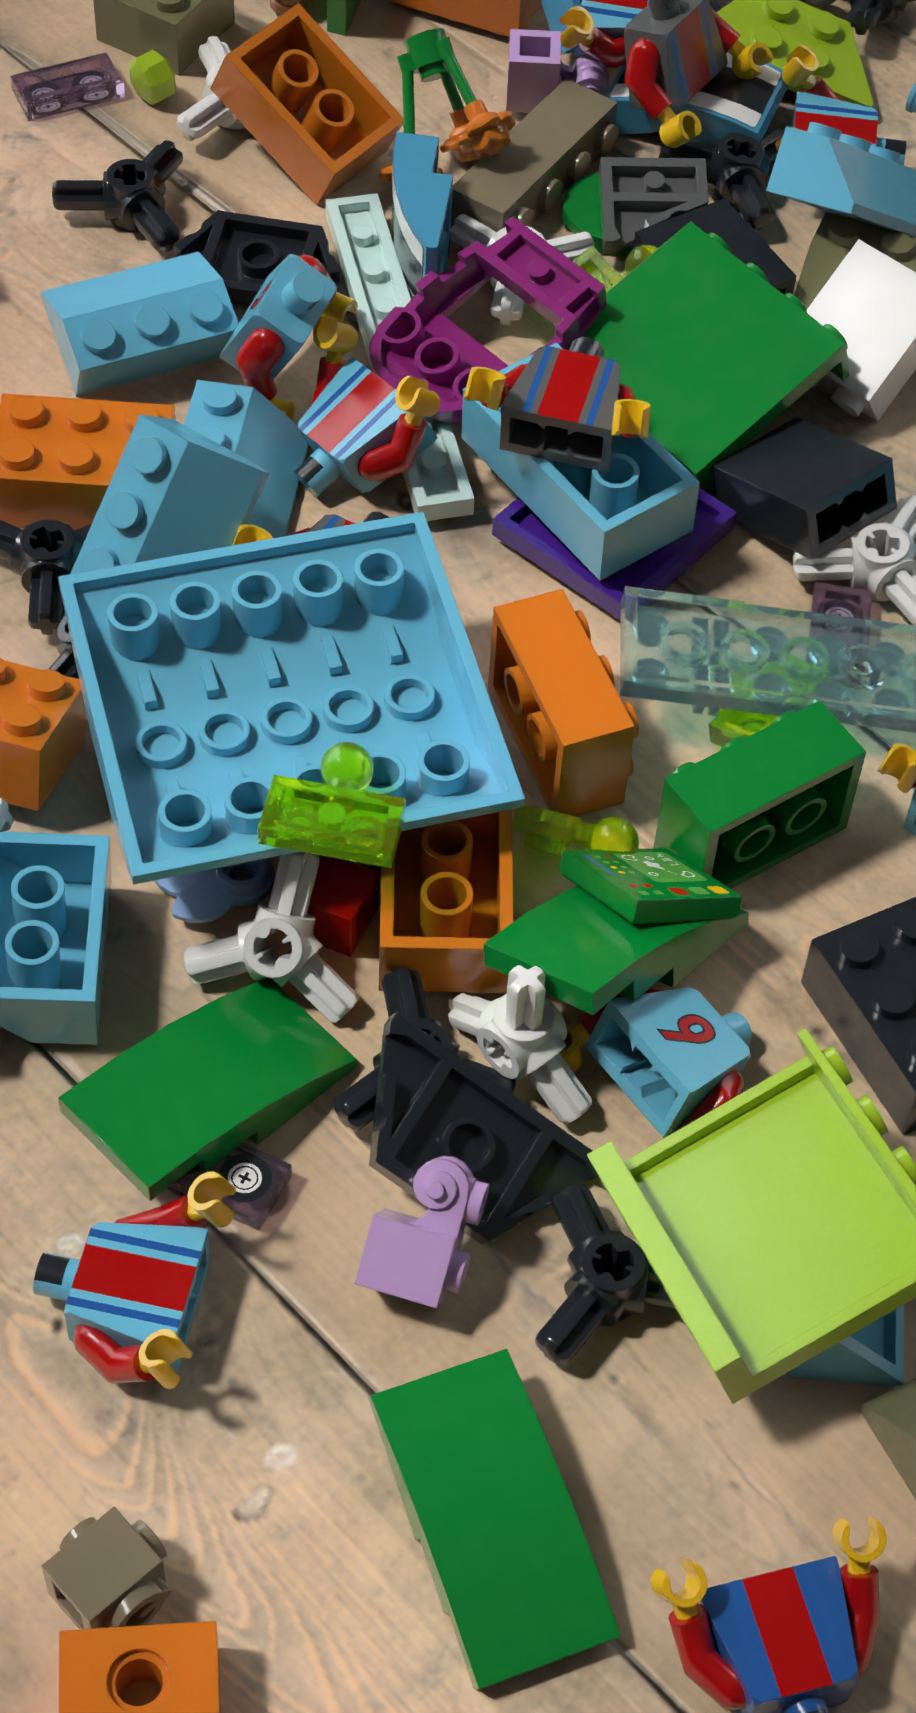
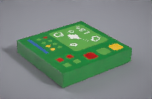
(650, 886)

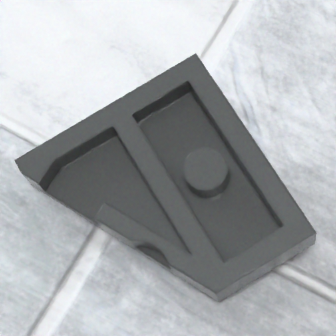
(645, 193)

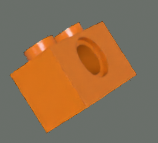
(105, 1661)

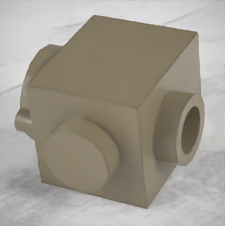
(108, 1573)

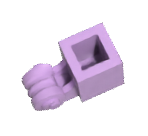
(537, 69)
(423, 1255)

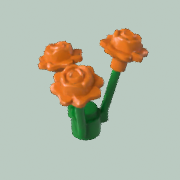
(476, 130)

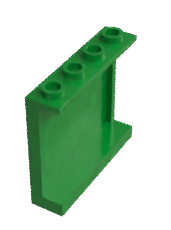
(712, 348)

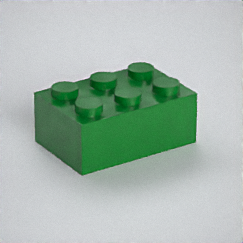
(762, 796)

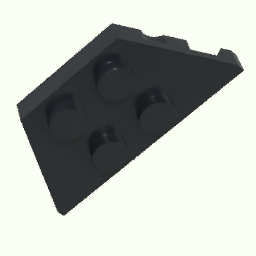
(251, 247)
(444, 1106)

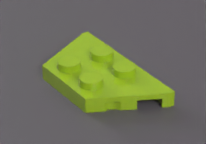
(793, 23)

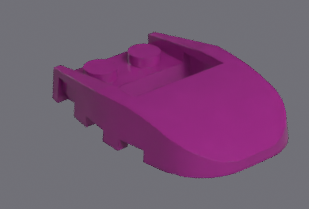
(431, 347)

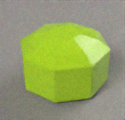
(152, 77)

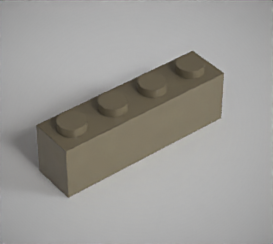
(542, 160)

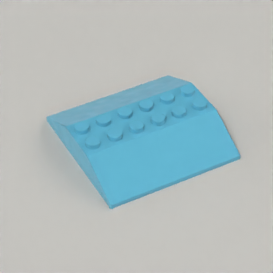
(258, 662)

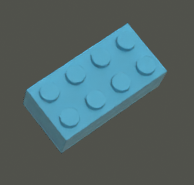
(595, 513)

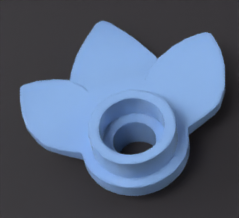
(214, 892)

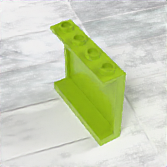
(774, 1220)

